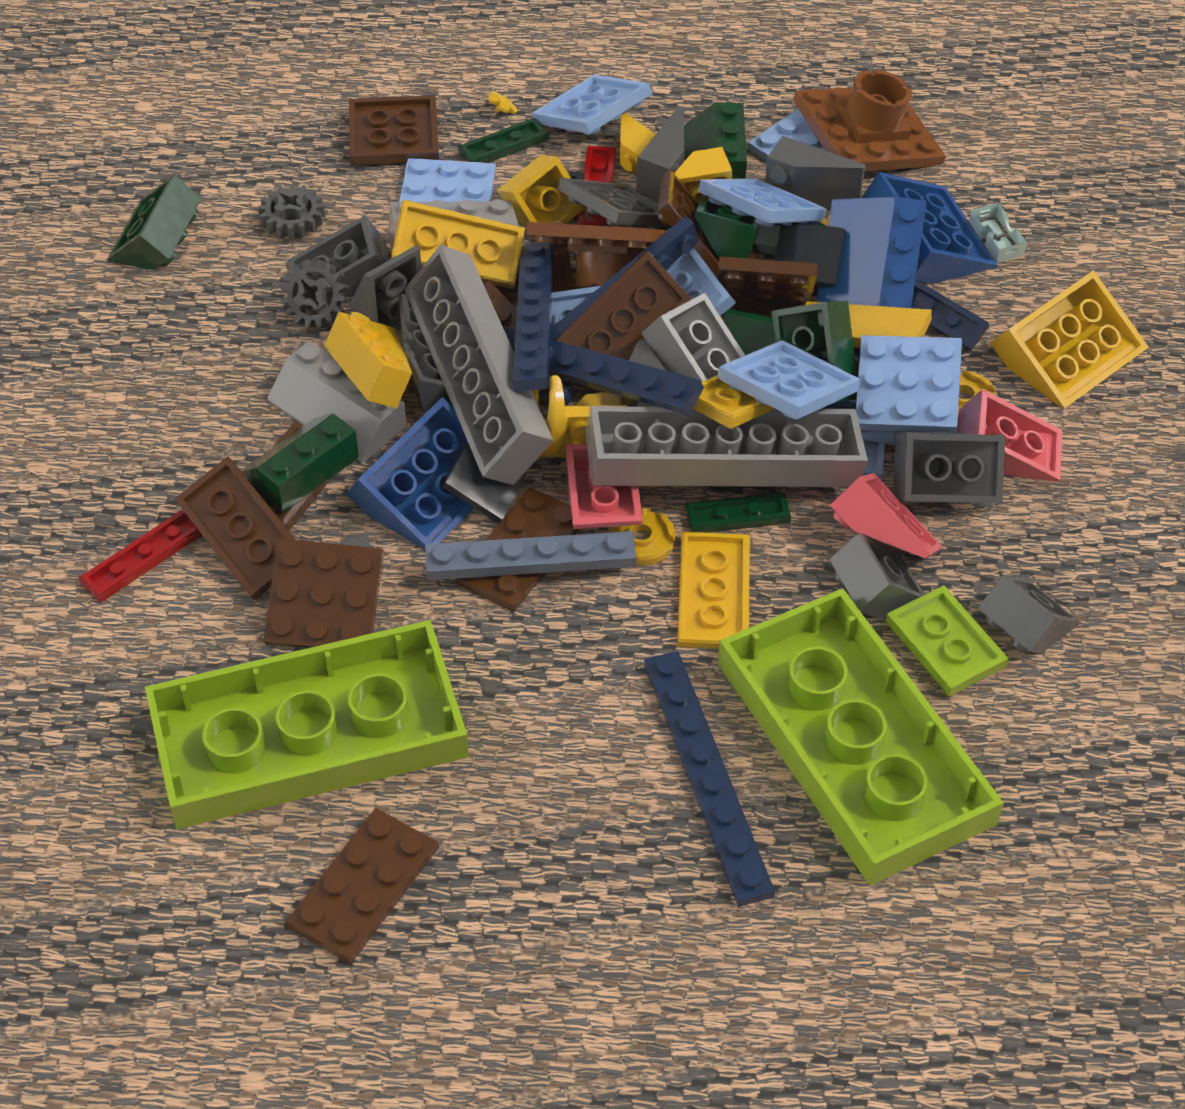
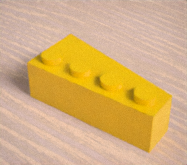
(370, 357)

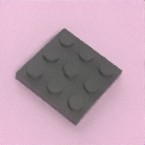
(613, 201)

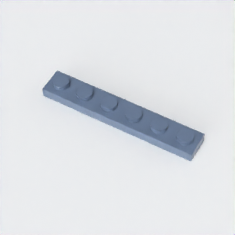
(530, 555)

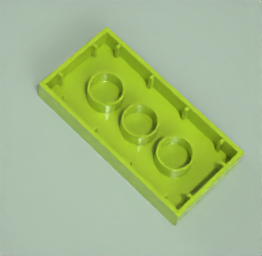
(305, 723)
(858, 736)

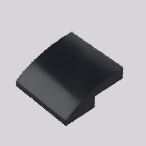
(813, 245)
(482, 493)

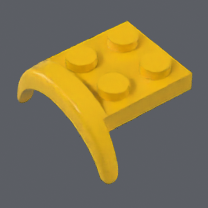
(564, 422)

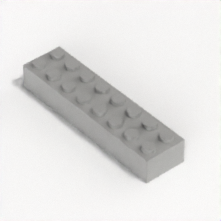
(477, 366)
(682, 450)

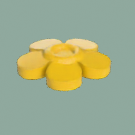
(502, 102)

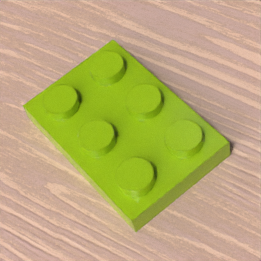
(946, 640)

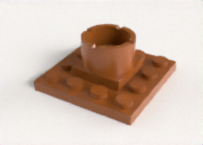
(870, 123)
(599, 249)

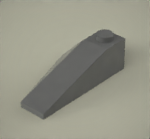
(425, 375)

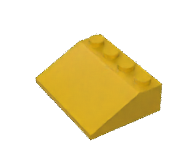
(1071, 342)

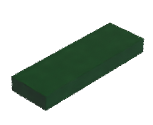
(504, 142)
(738, 513)

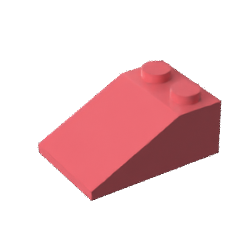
(1031, 444)
(597, 504)
(877, 513)

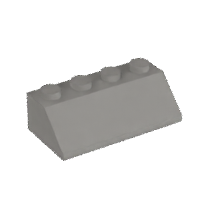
(692, 340)
(316, 386)

